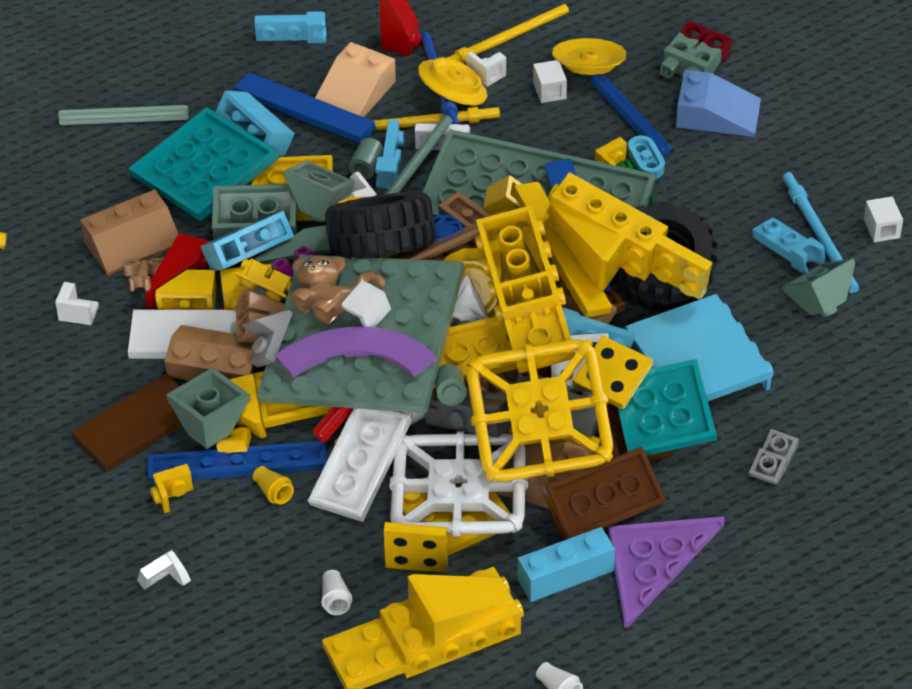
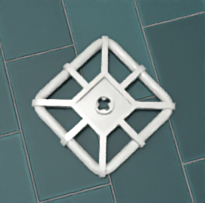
(441, 488)

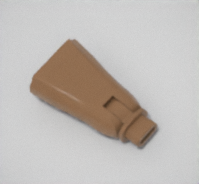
(250, 308)

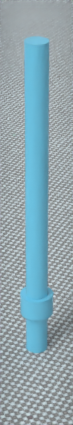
(799, 196)

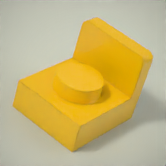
(612, 152)
(171, 483)

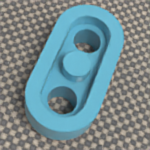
(646, 155)

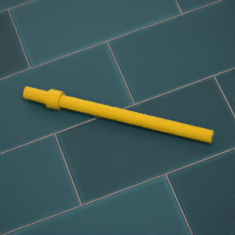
(460, 54)
(472, 115)

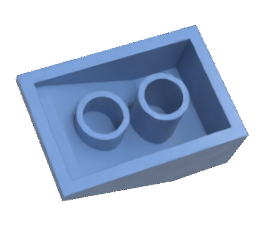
(716, 105)

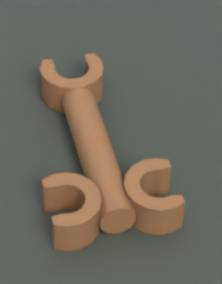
(141, 270)

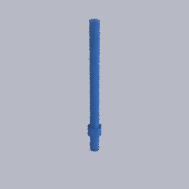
(448, 107)

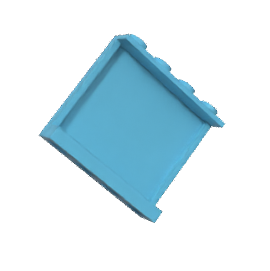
(710, 335)

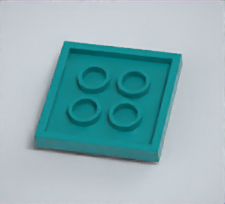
(668, 410)

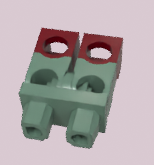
(695, 52)

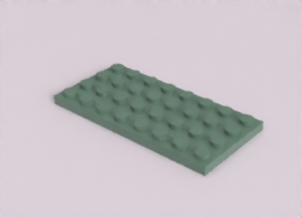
(475, 162)

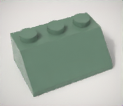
(246, 204)

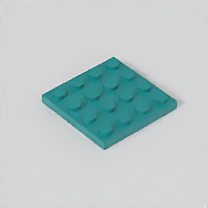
(200, 156)

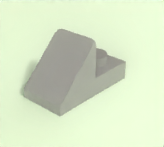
(270, 336)

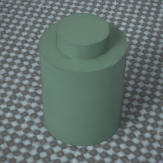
(365, 157)
(450, 385)

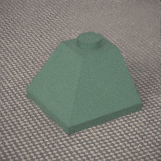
(316, 188)
(822, 287)
(208, 406)

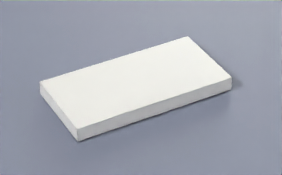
(153, 328)
(359, 462)

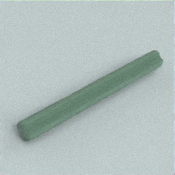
(123, 115)

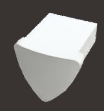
(162, 567)

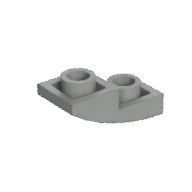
(774, 457)

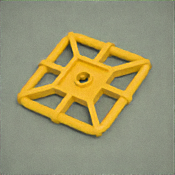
(526, 425)

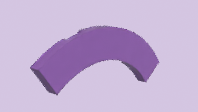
(353, 342)

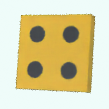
(620, 371)
(415, 547)

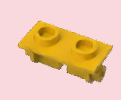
(254, 276)

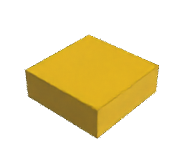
(236, 442)

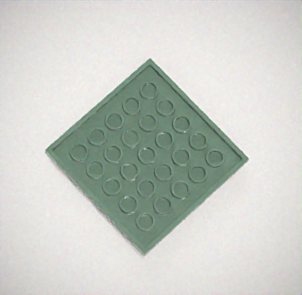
(421, 306)

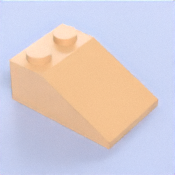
(358, 79)

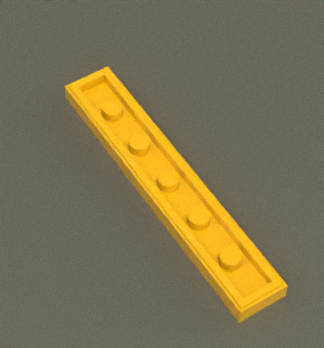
(586, 295)

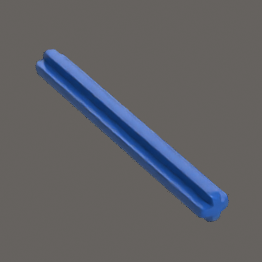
(629, 112)

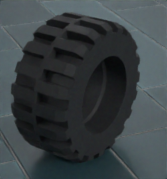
(380, 225)
(685, 230)

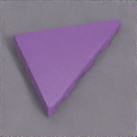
(653, 555)

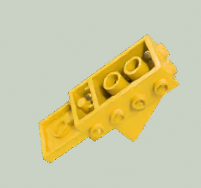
(609, 236)
(523, 282)
(432, 627)

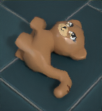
(319, 294)

